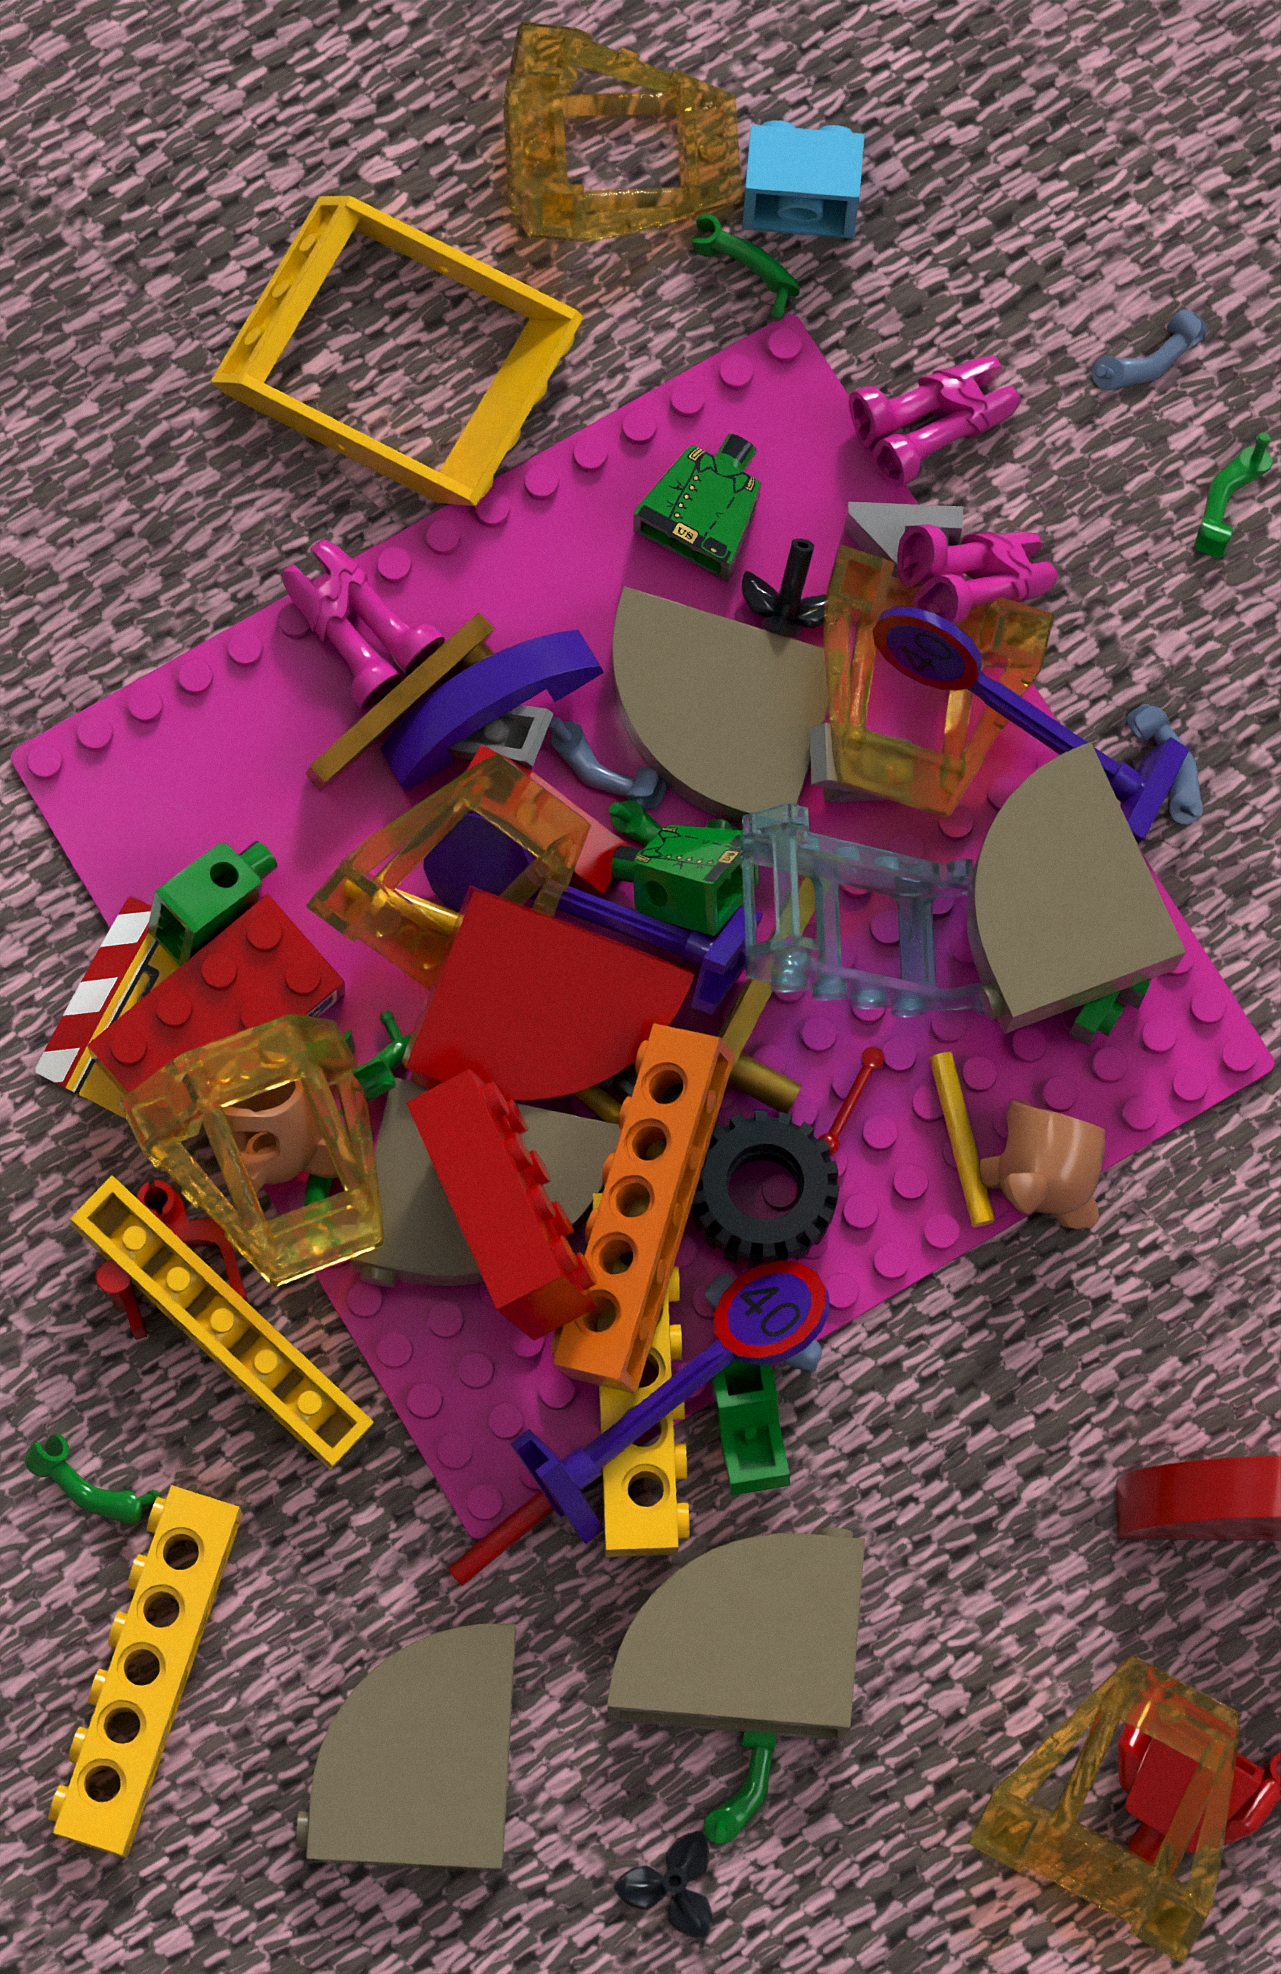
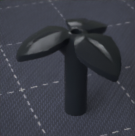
(786, 608)
(686, 1861)

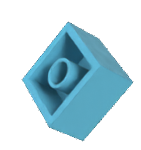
(803, 180)

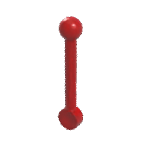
(871, 1060)

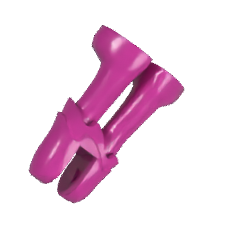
(946, 393)
(992, 560)
(329, 615)

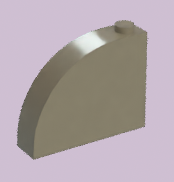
(717, 704)
(1063, 898)
(419, 1224)
(749, 1640)
(419, 1759)

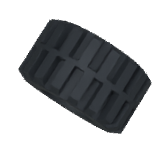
(777, 1142)

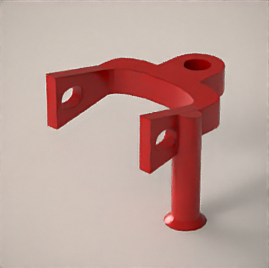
(199, 1232)

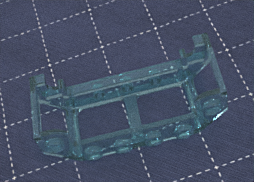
(782, 841)

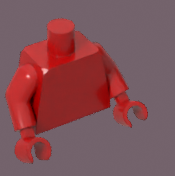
(1157, 1782)

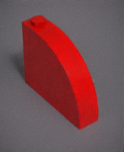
(537, 1003)
(1202, 1500)

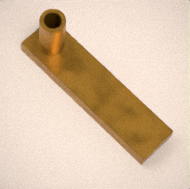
(461, 650)
(746, 1072)

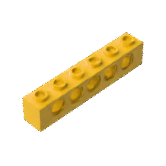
(221, 1323)
(627, 1526)
(114, 1823)

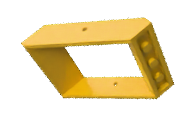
(503, 409)

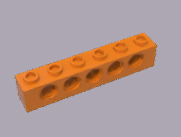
(668, 1058)

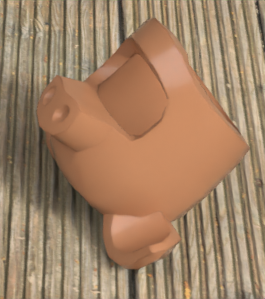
(279, 1136)
(1048, 1165)

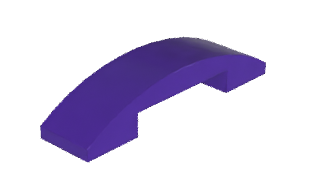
(483, 694)

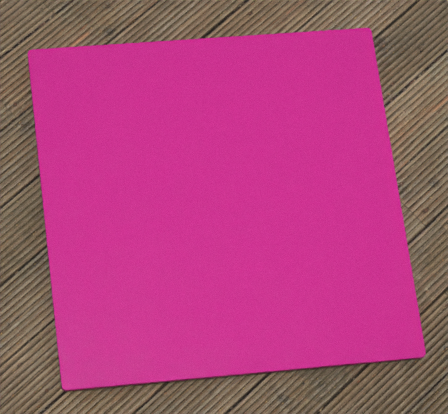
(223, 754)

